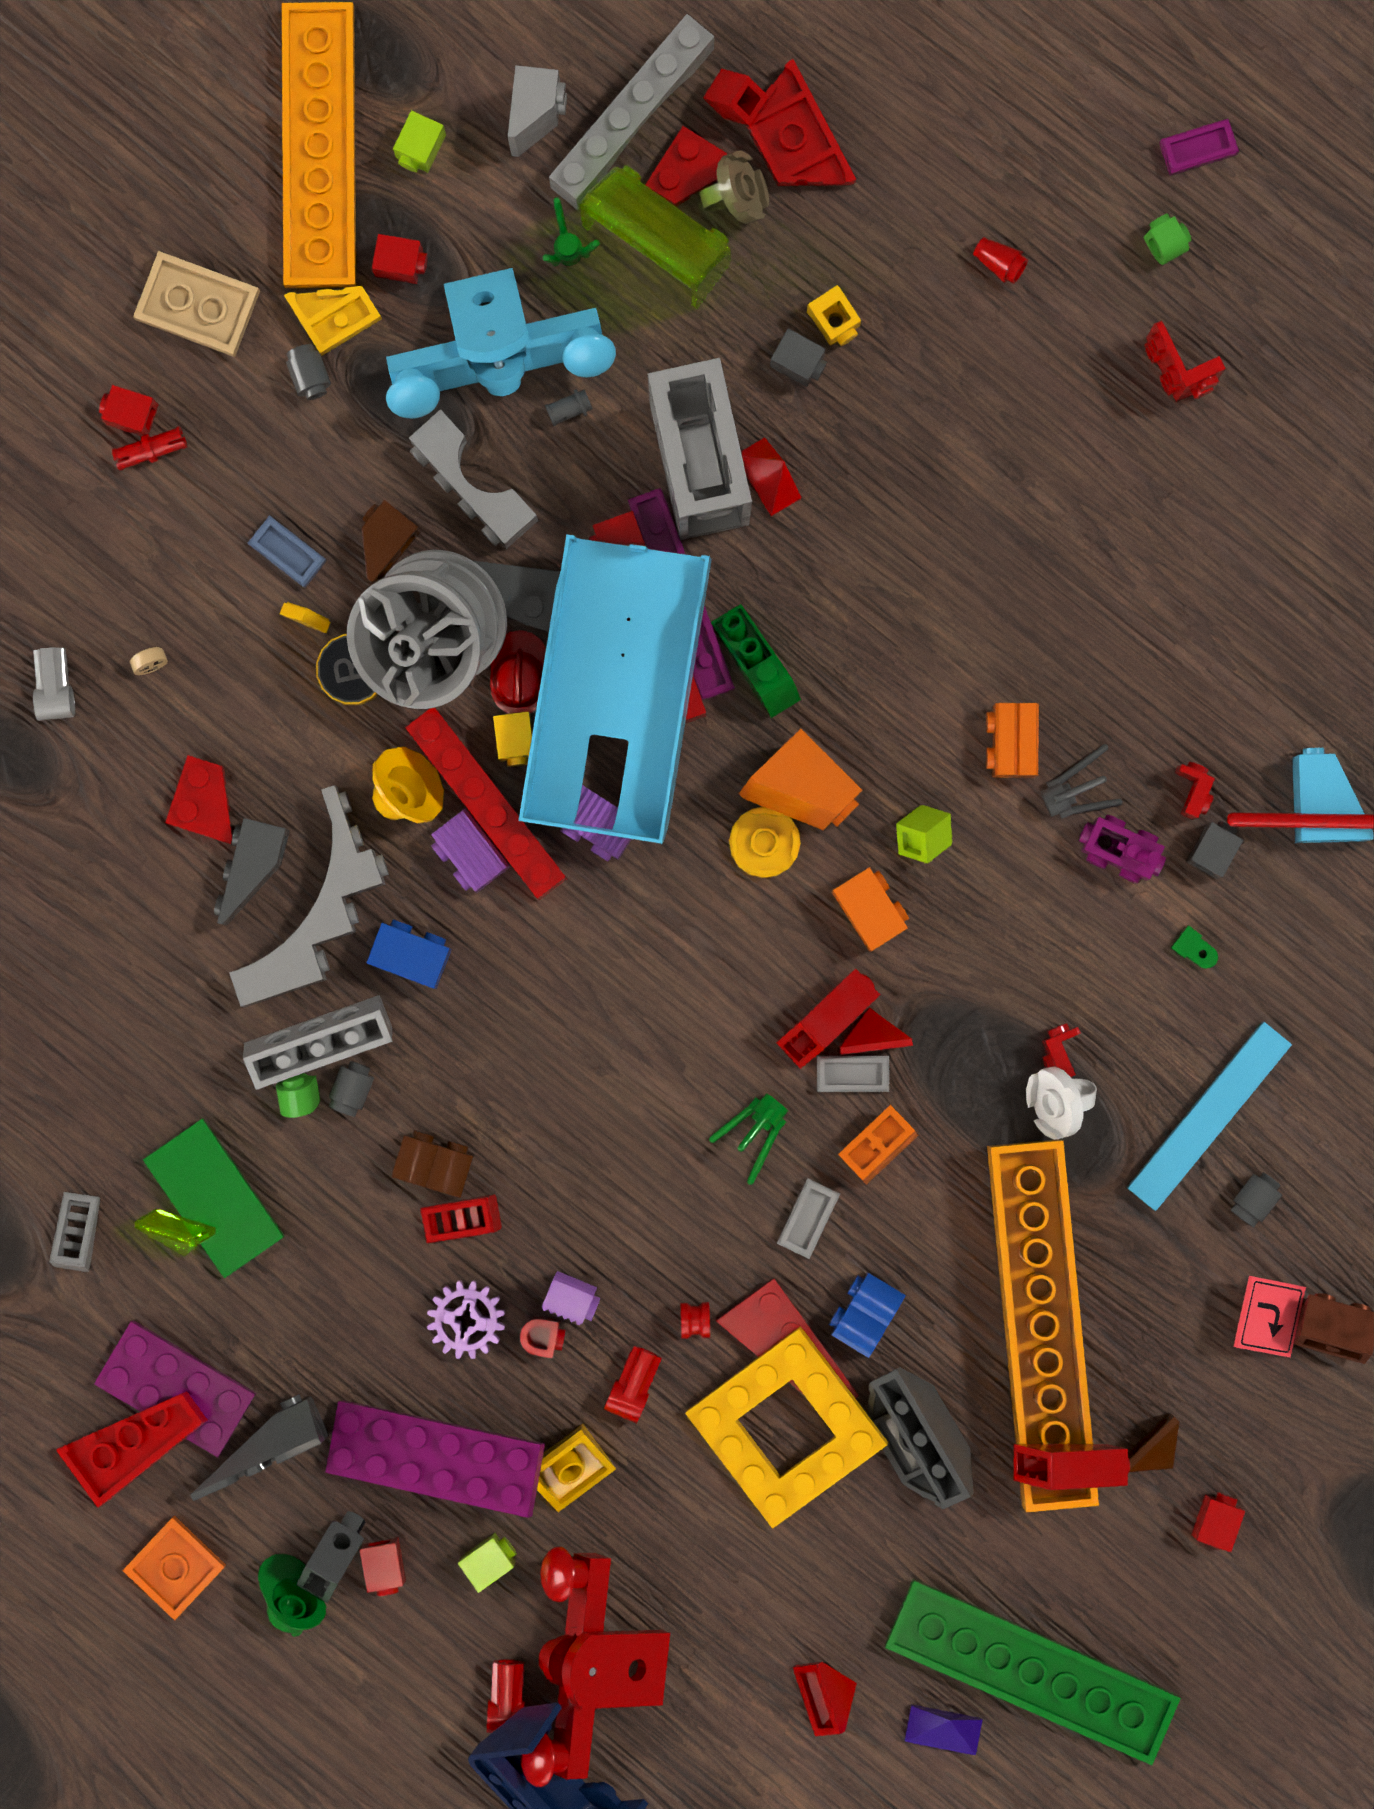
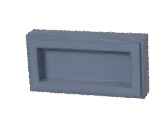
(287, 551)

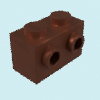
(1336, 1328)

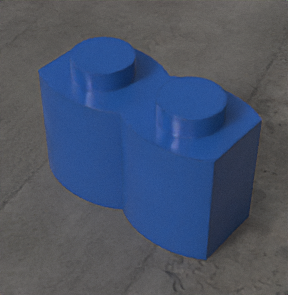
(867, 1313)

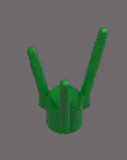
(567, 246)
(767, 1114)

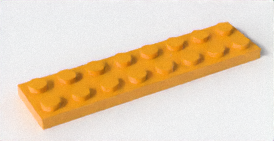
(318, 145)

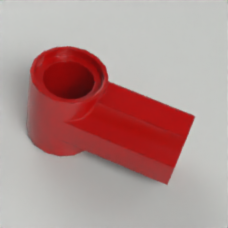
(630, 1391)
(506, 1692)

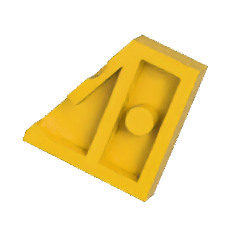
(333, 315)

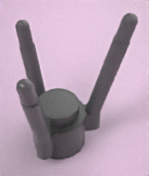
(1060, 797)

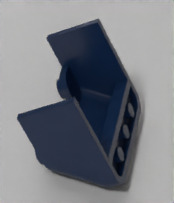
(499, 1765)

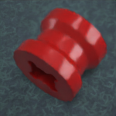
(695, 1320)

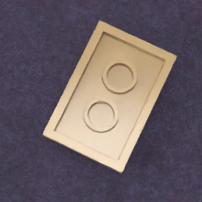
(196, 303)

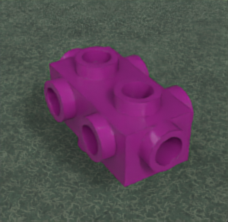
(1133, 853)

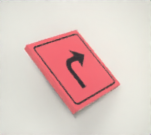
(1269, 1316)

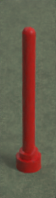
(1301, 820)

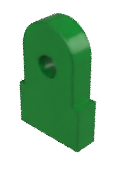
(1189, 946)

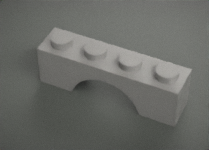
(502, 513)

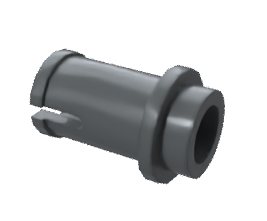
(569, 407)

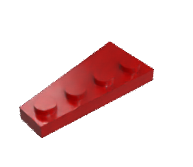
(767, 1319)
(125, 1450)

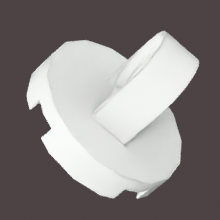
(1059, 1101)

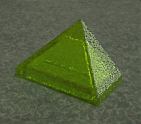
(174, 1231)

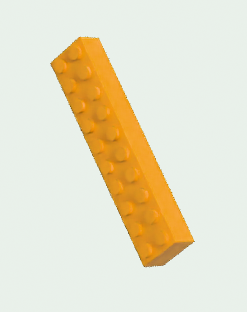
(1040, 1306)

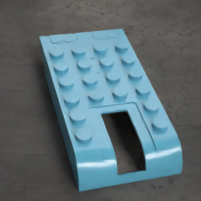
(599, 692)

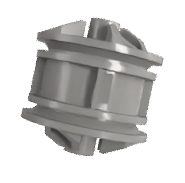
(403, 663)

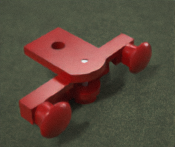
(589, 1665)

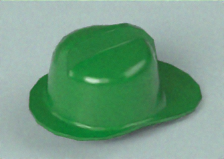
(288, 1605)

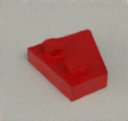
(685, 168)

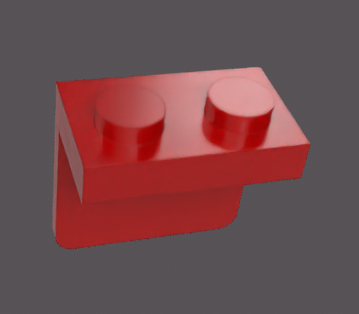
(1175, 377)

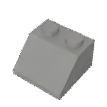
(535, 106)

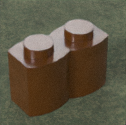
(433, 1164)

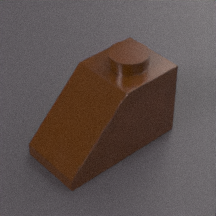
(385, 539)

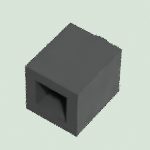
(799, 358)
(1215, 849)

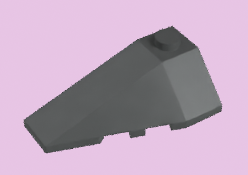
(283, 1436)

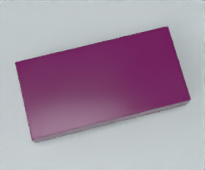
(1199, 147)

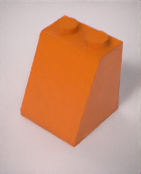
(803, 784)

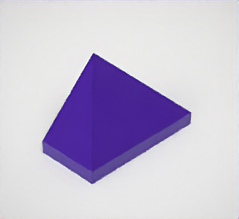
(943, 1729)

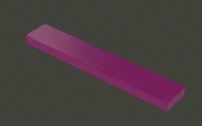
(661, 535)

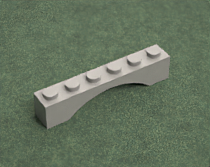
(654, 82)

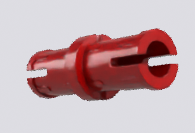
(149, 448)

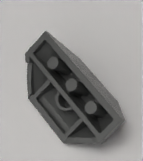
(921, 1437)

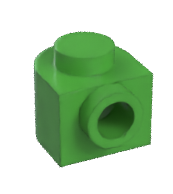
(1167, 239)
(298, 1095)

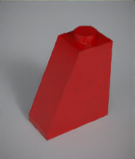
(828, 1018)
(1071, 1465)

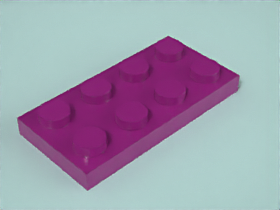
(152, 1370)

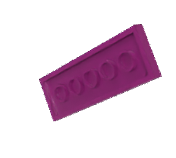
(435, 1458)

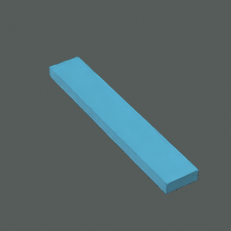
(1209, 1116)

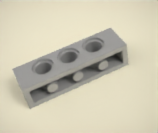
(317, 1042)

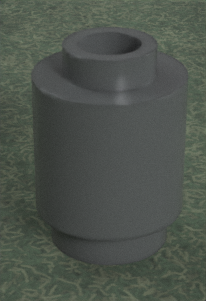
(308, 372)
(350, 1088)
(1256, 1199)

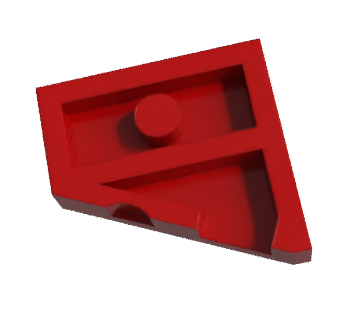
(202, 801)

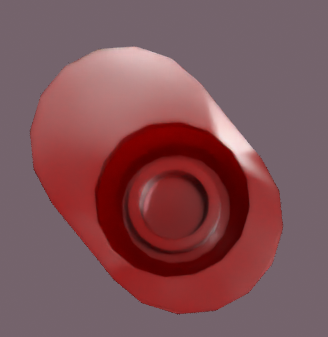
(518, 672)

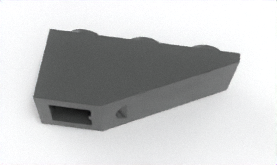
(256, 858)

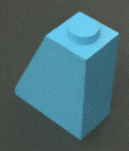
(1324, 789)

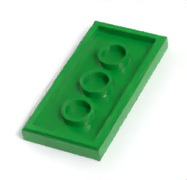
(213, 1191)

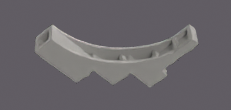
(297, 961)

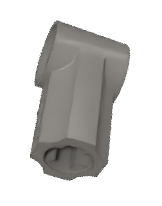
(52, 695)

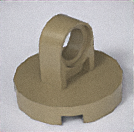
(737, 189)

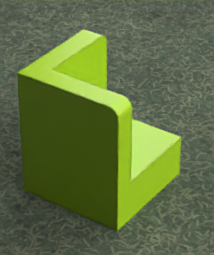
(924, 833)

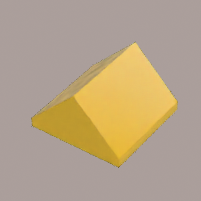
(572, 1468)

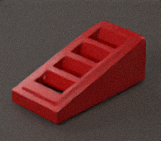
(490, 1213)

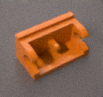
(878, 1144)

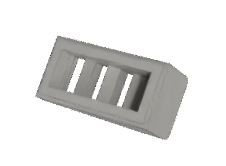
(88, 1234)

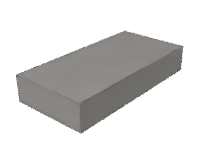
(852, 1073)
(808, 1218)

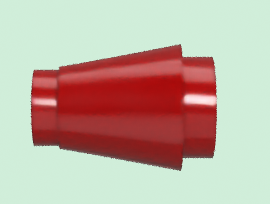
(1002, 260)

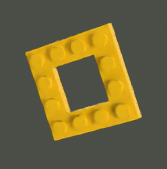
(784, 1494)

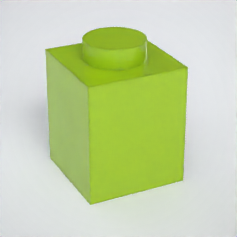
(419, 142)
(488, 1561)

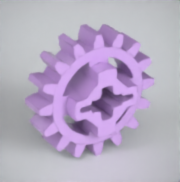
(449, 1316)

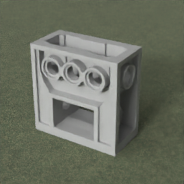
(699, 448)

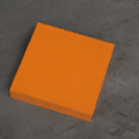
(174, 1567)

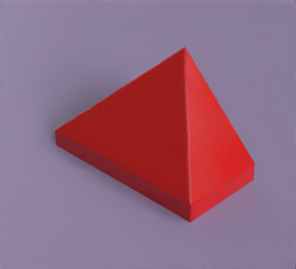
(769, 477)
(873, 1034)
(825, 1696)

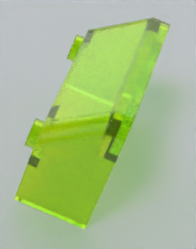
(657, 230)

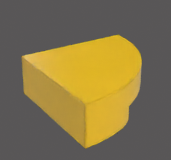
(305, 616)

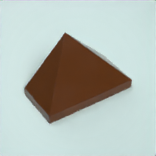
(1157, 1447)

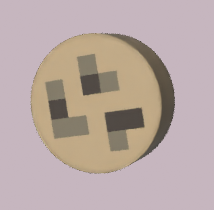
(148, 661)

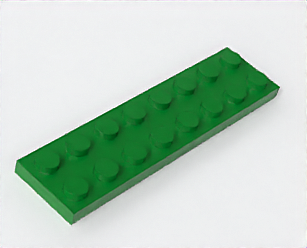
(1032, 1671)

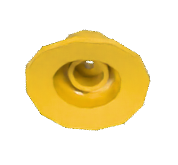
(406, 786)

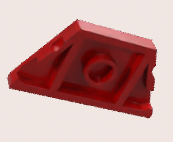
(797, 137)

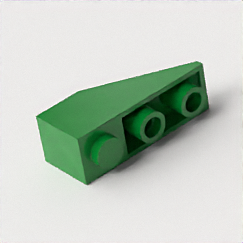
(756, 661)

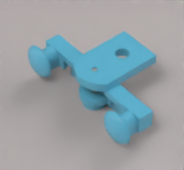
(494, 346)

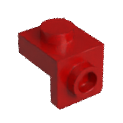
(1198, 799)
(1055, 1050)

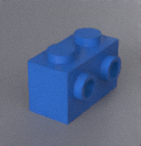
(409, 955)

